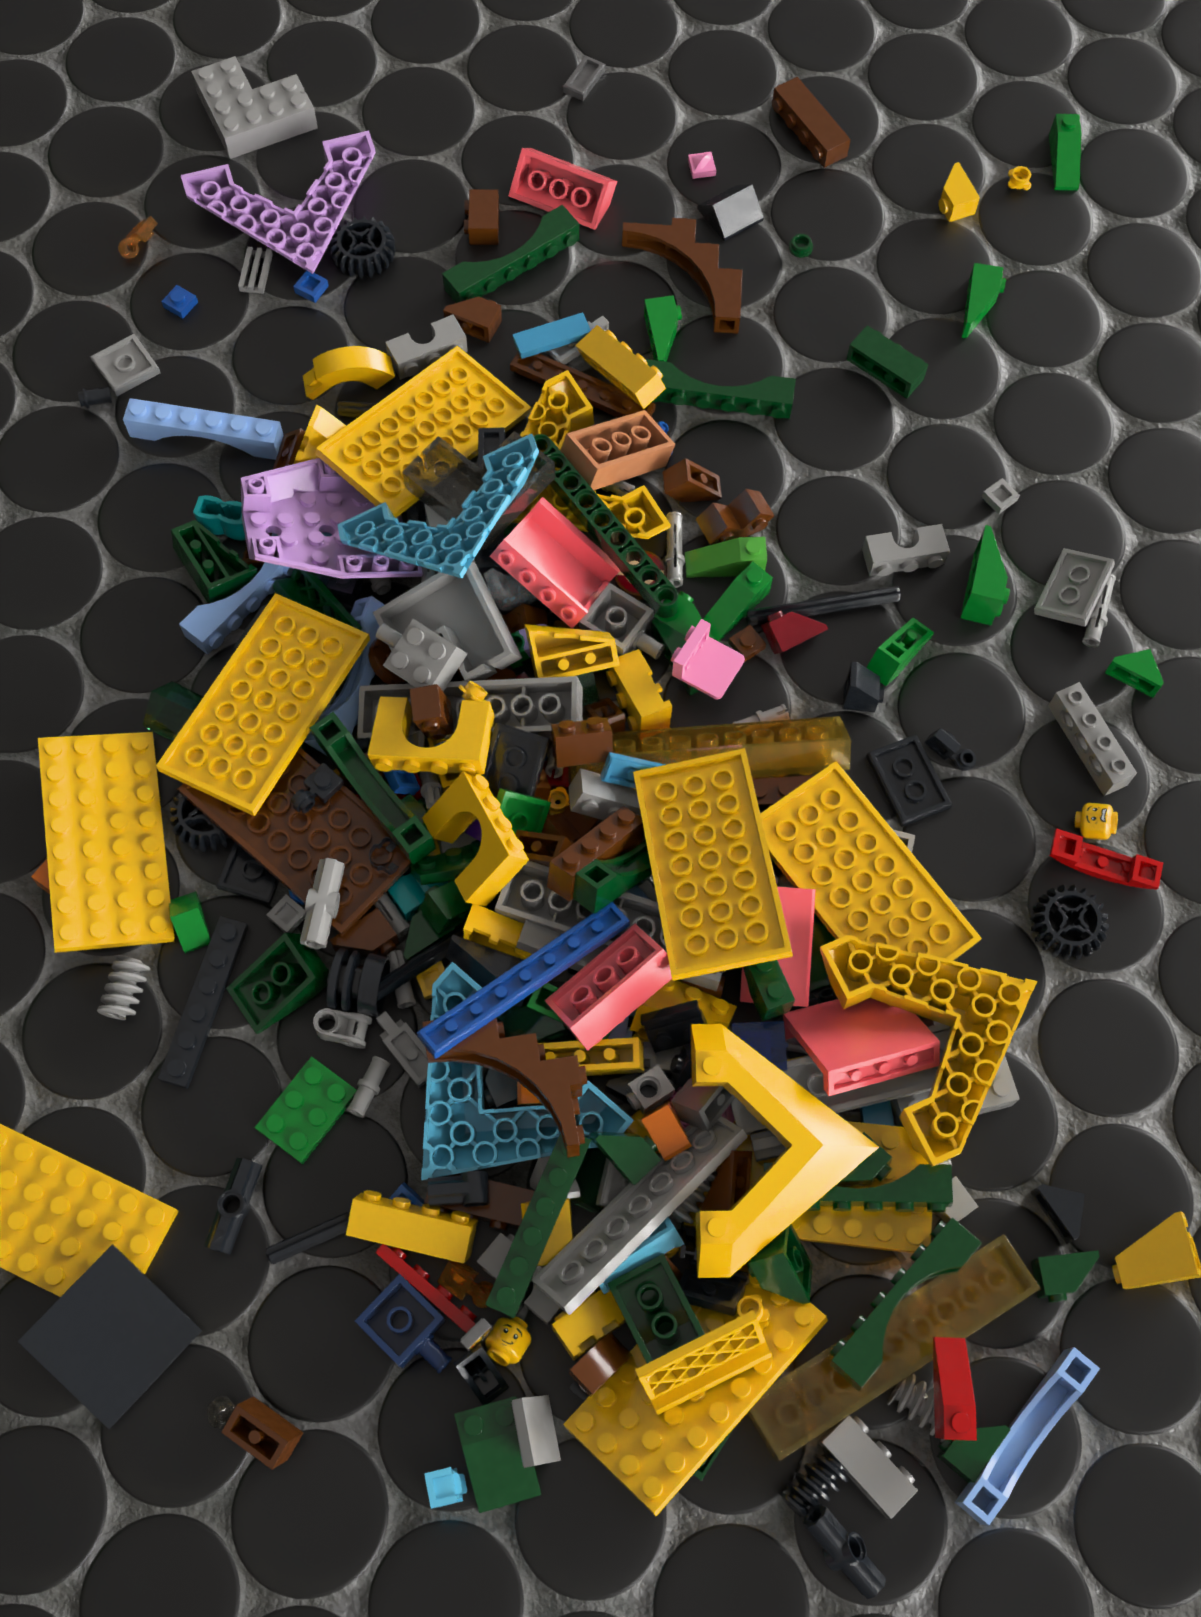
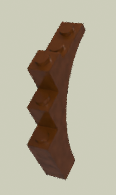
(699, 260)
(520, 1057)

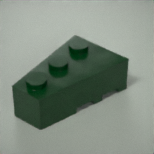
(210, 564)

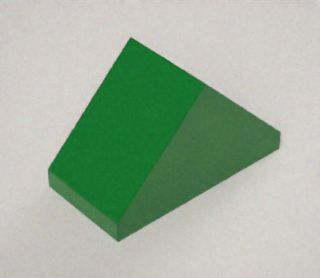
(1137, 671)
(189, 922)

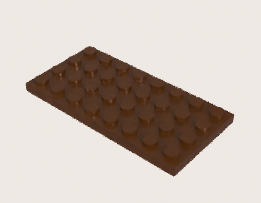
(294, 841)

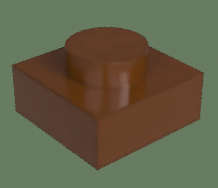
(747, 642)

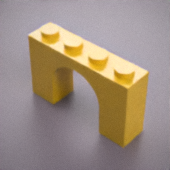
(462, 752)
(500, 851)

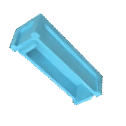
(659, 1242)
(445, 1487)

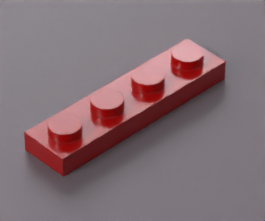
(418, 1279)

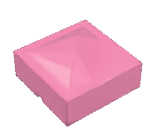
(701, 165)

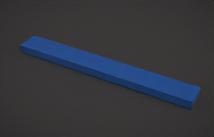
(522, 980)

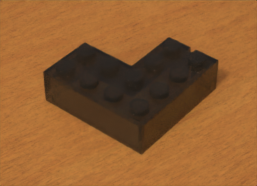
(453, 477)

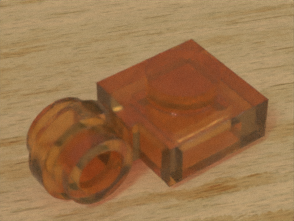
(141, 232)
(460, 1279)

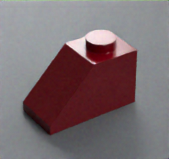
(789, 630)

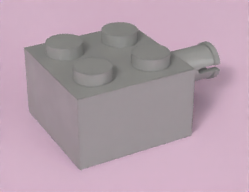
(624, 619)
(421, 655)

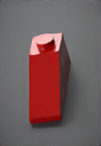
(953, 1390)

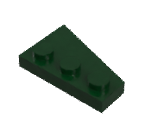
(445, 865)

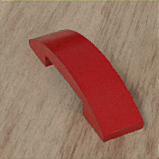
(1105, 864)

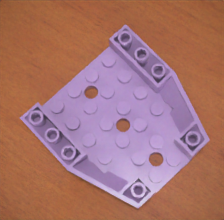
(299, 506)

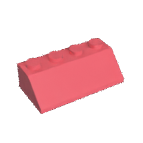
(554, 182)
(799, 919)
(611, 986)

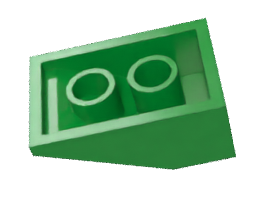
(986, 582)

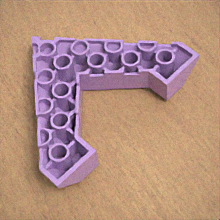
(294, 234)

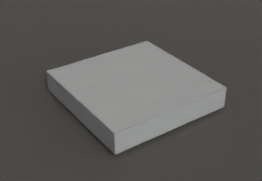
(125, 364)
(535, 1430)

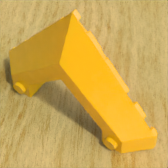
(564, 410)
(976, 1004)
(816, 1156)

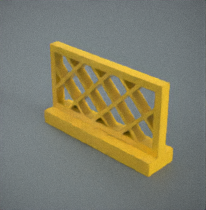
(704, 1362)

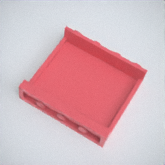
(556, 562)
(862, 1042)

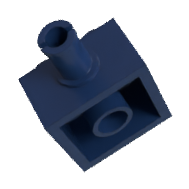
(404, 1325)

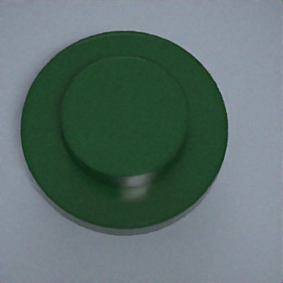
(801, 245)

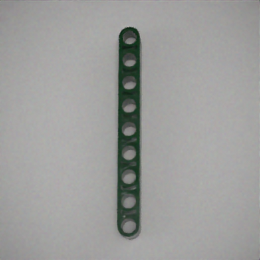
(609, 534)

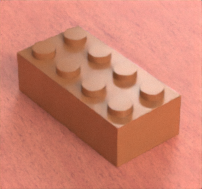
(618, 449)

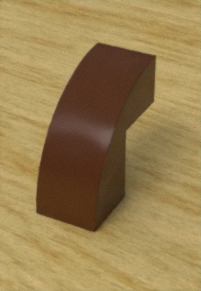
(600, 1363)

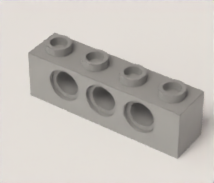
(1092, 739)

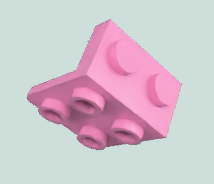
(706, 662)

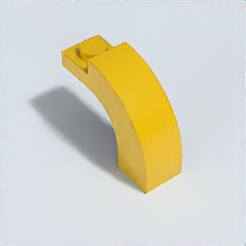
(345, 365)

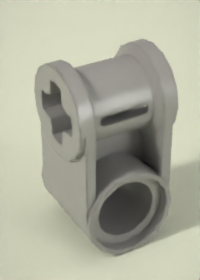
(344, 1027)

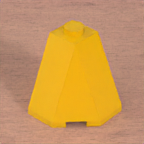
(320, 428)
(1159, 1256)

